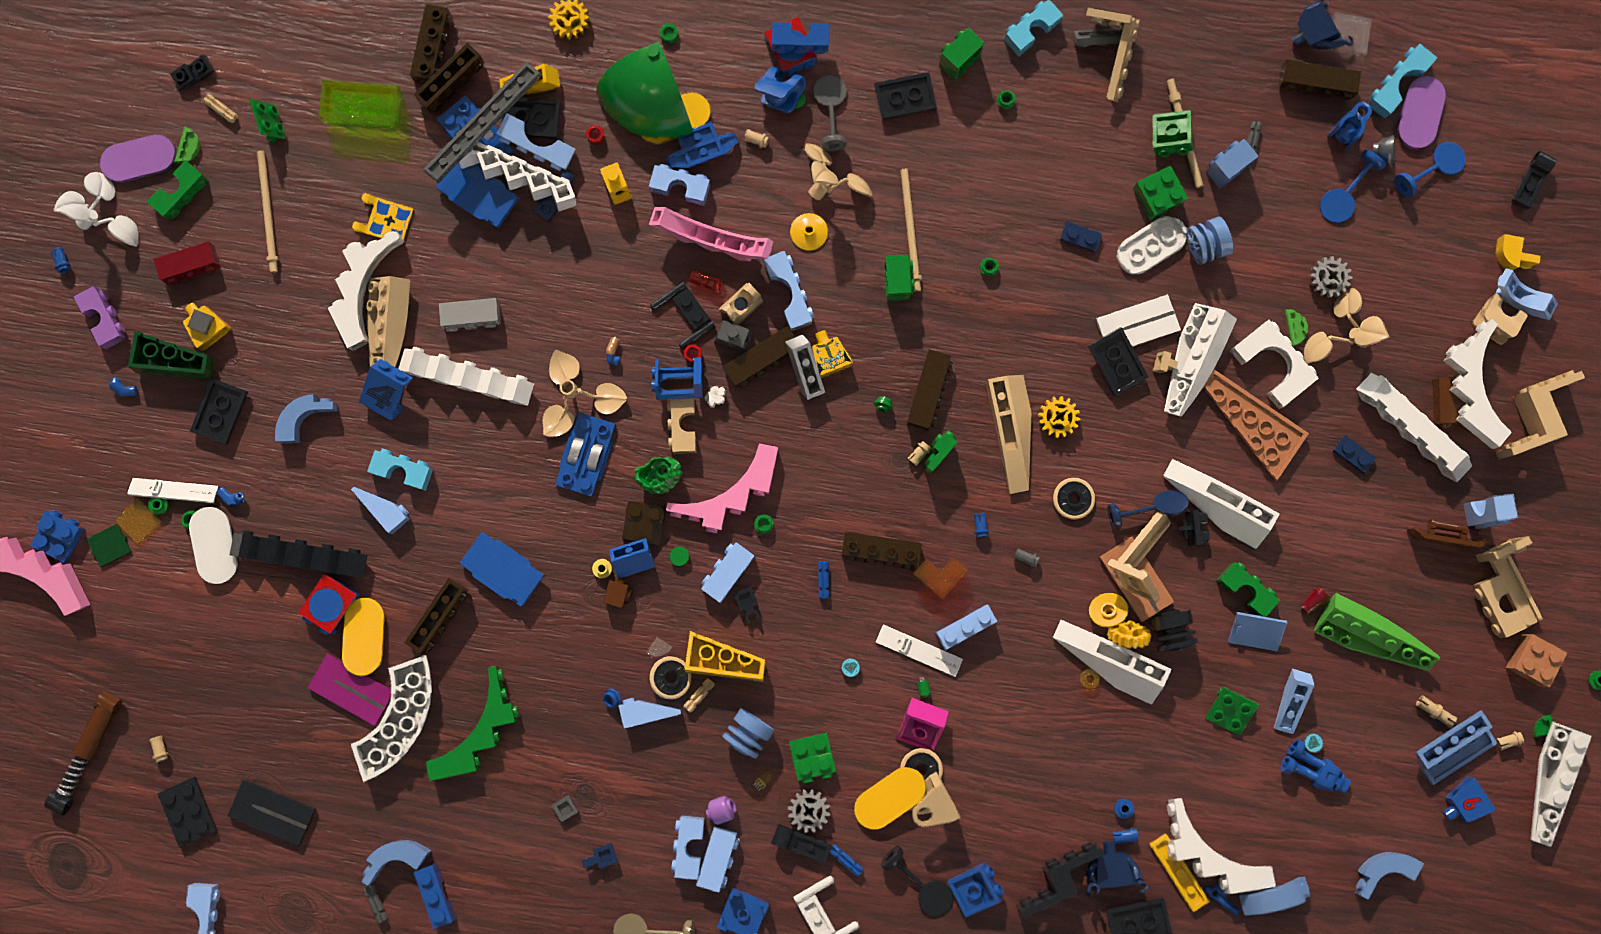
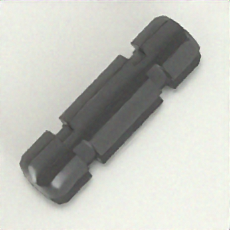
(1254, 134)
(375, 903)

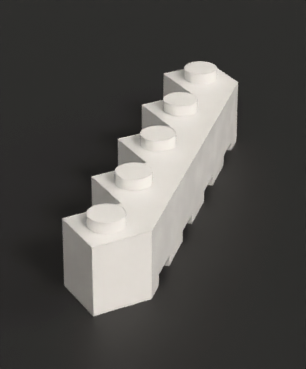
(520, 173)
(466, 376)
(1415, 426)

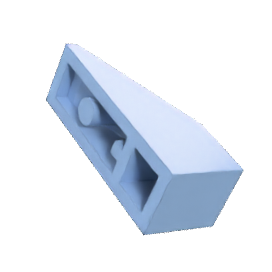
(387, 513)
(1293, 700)
(642, 712)

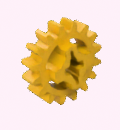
(563, 12)
(1054, 411)
(1129, 635)

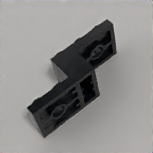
(1059, 879)

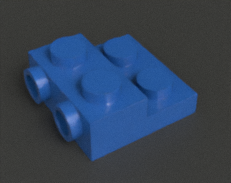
(57, 535)
(976, 889)

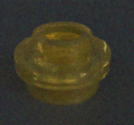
(1083, 678)

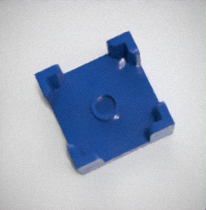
(742, 913)

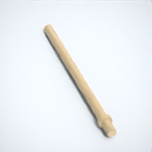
(910, 229)
(272, 258)

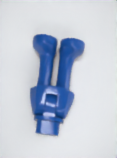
(1325, 777)

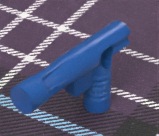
(1221, 898)

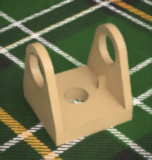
(937, 802)

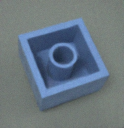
(1231, 162)

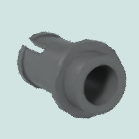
(1026, 558)

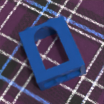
(678, 373)

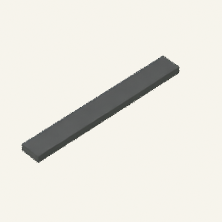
(482, 122)

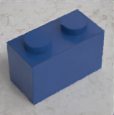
(631, 558)

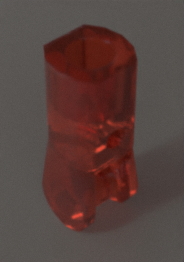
(703, 281)

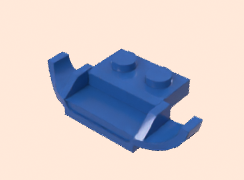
(701, 147)

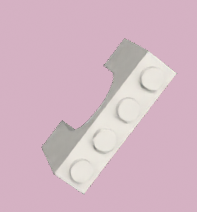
(1298, 375)

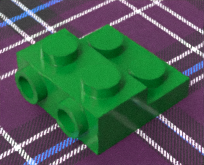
(1172, 133)
(941, 447)
(812, 757)

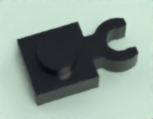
(746, 601)

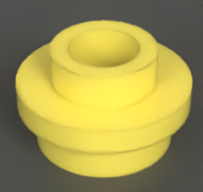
(608, 568)

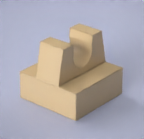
(1164, 362)

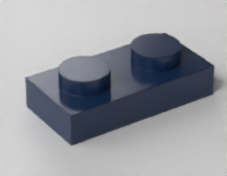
(1080, 236)
(1354, 454)

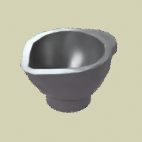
(1386, 149)

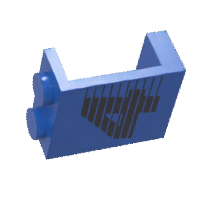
(384, 389)

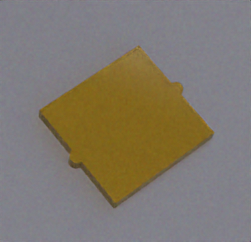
(138, 521)

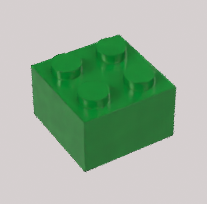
(961, 53)
(1160, 193)
(897, 278)

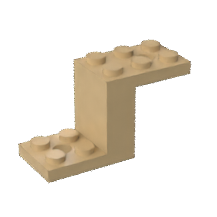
(1539, 414)

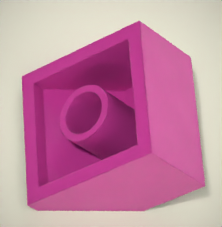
(922, 725)

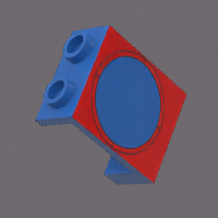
(790, 61)
(328, 604)

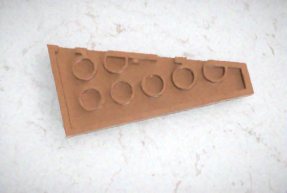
(1263, 429)

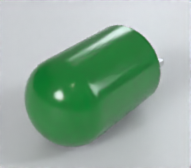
(923, 688)

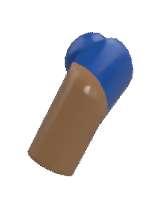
(610, 352)

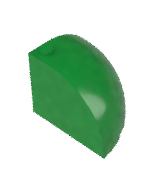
(644, 95)

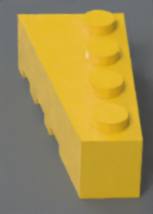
(721, 660)

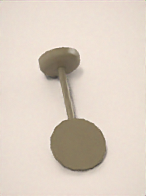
(635, 924)

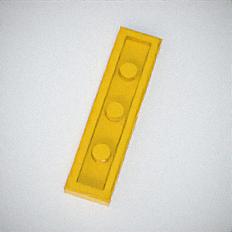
(1180, 875)

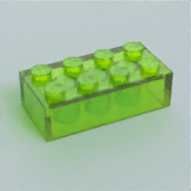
(360, 104)

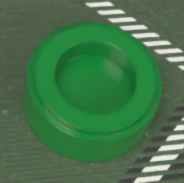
(669, 33)
(679, 556)

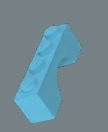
(1388, 97)

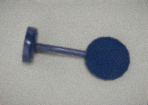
(1166, 502)

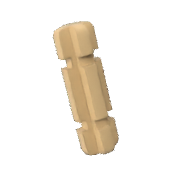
(220, 108)
(699, 695)

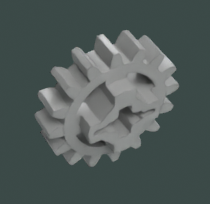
(1336, 283)
(816, 805)

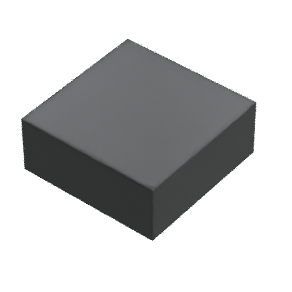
(200, 321)
(565, 808)

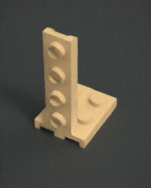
(1124, 52)
(1503, 565)
(1124, 569)

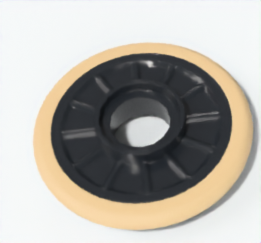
(1085, 494)
(658, 680)
(923, 757)

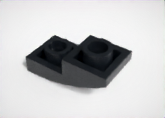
(193, 73)

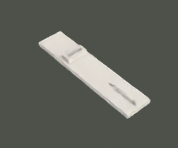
(173, 490)
(919, 650)

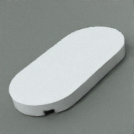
(1151, 245)
(212, 544)

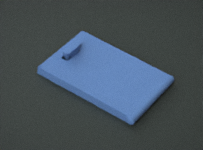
(1257, 631)

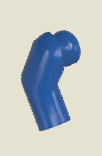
(116, 386)
(231, 499)

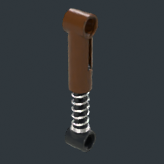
(105, 708)

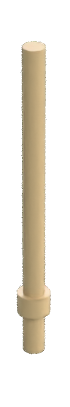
(1175, 99)

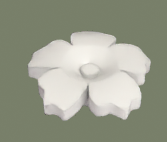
(715, 396)

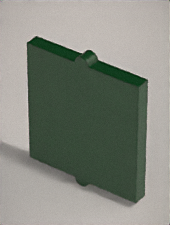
(109, 545)

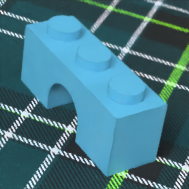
(1044, 15)
(384, 464)

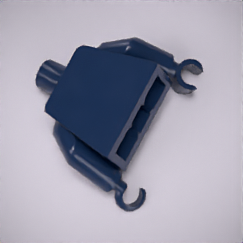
(1319, 29)
(1113, 870)

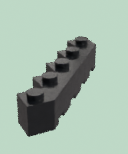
(298, 554)

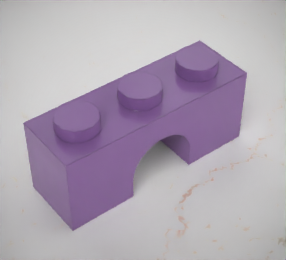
(109, 330)

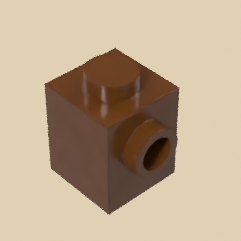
(617, 593)

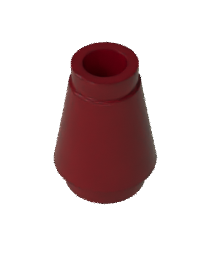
(1315, 600)

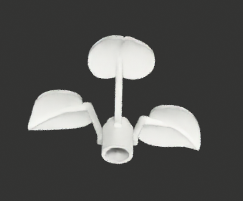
(73, 205)

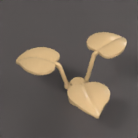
(824, 177)
(1368, 333)
(562, 369)

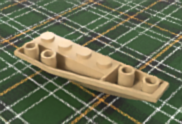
(387, 317)
(1013, 428)

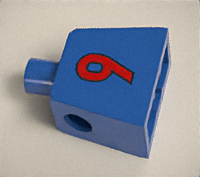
(1467, 802)

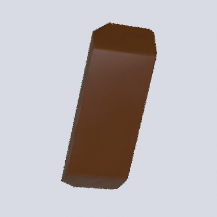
(1462, 529)

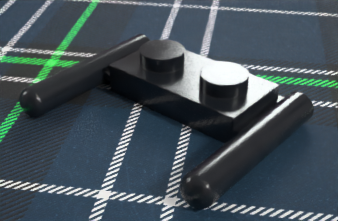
(691, 310)

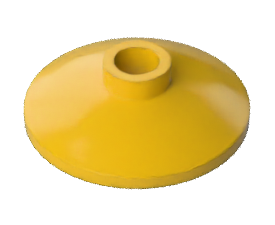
(811, 240)
(1108, 603)

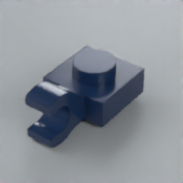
(602, 856)

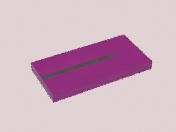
(352, 692)

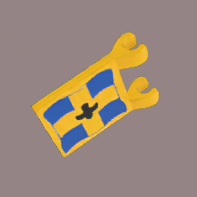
(384, 218)

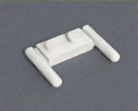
(815, 913)

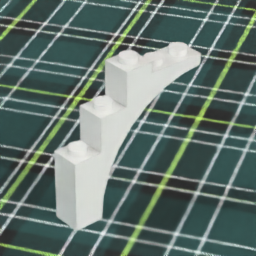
(352, 284)
(1469, 387)
(1206, 863)

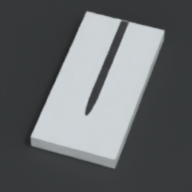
(1142, 321)

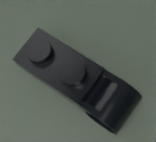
(1533, 179)
(801, 843)

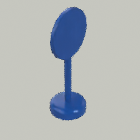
(1448, 159)
(1339, 204)

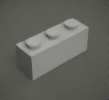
(469, 314)
(805, 367)

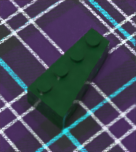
(164, 358)

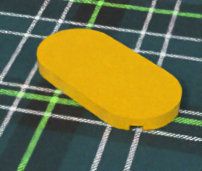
(697, 110)
(363, 637)
(890, 798)

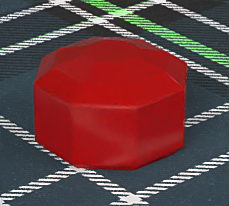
(595, 135)
(692, 352)

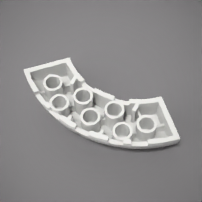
(401, 721)

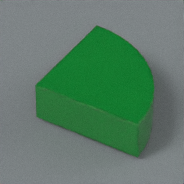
(1542, 726)

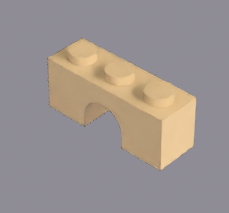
(681, 440)
(1489, 593)

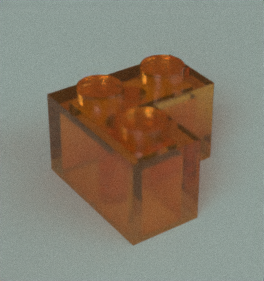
(940, 581)

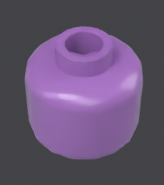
(721, 810)

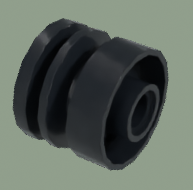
(1174, 630)

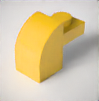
(1510, 253)

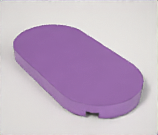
(1421, 112)
(138, 158)

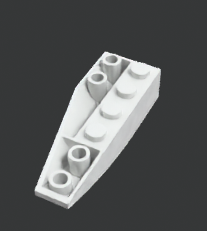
(1197, 355)
(1224, 506)
(1114, 663)
(1555, 779)

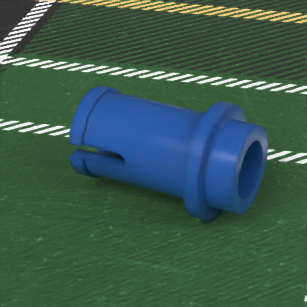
(62, 265)
(981, 526)
(1125, 836)

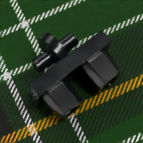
(1191, 528)

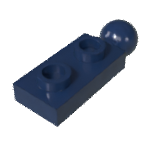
(546, 206)

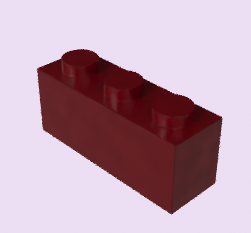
(187, 263)

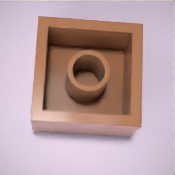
(1536, 660)

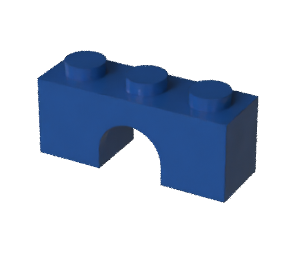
(784, 40)
(430, 885)

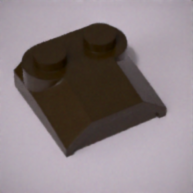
(644, 522)

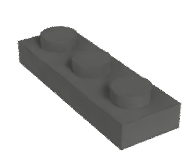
(1097, 37)

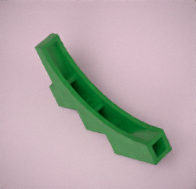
(496, 712)

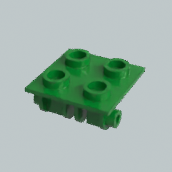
(268, 120)
(1231, 710)

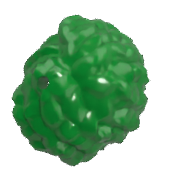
(658, 475)

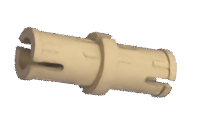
(1436, 711)

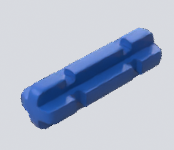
(823, 579)
(845, 860)

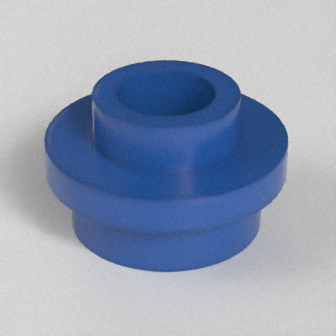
(611, 698)
(1117, 808)

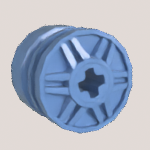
(1209, 240)
(748, 733)

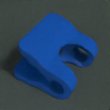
(780, 94)
(1352, 125)

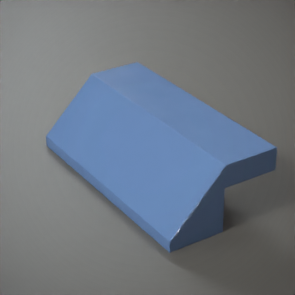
(1456, 748)

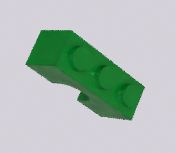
(190, 182)
(1261, 600)

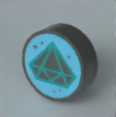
(850, 667)
(1313, 742)

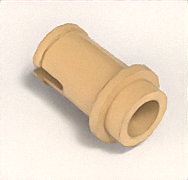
(756, 138)
(919, 453)
(1515, 739)
(159, 749)

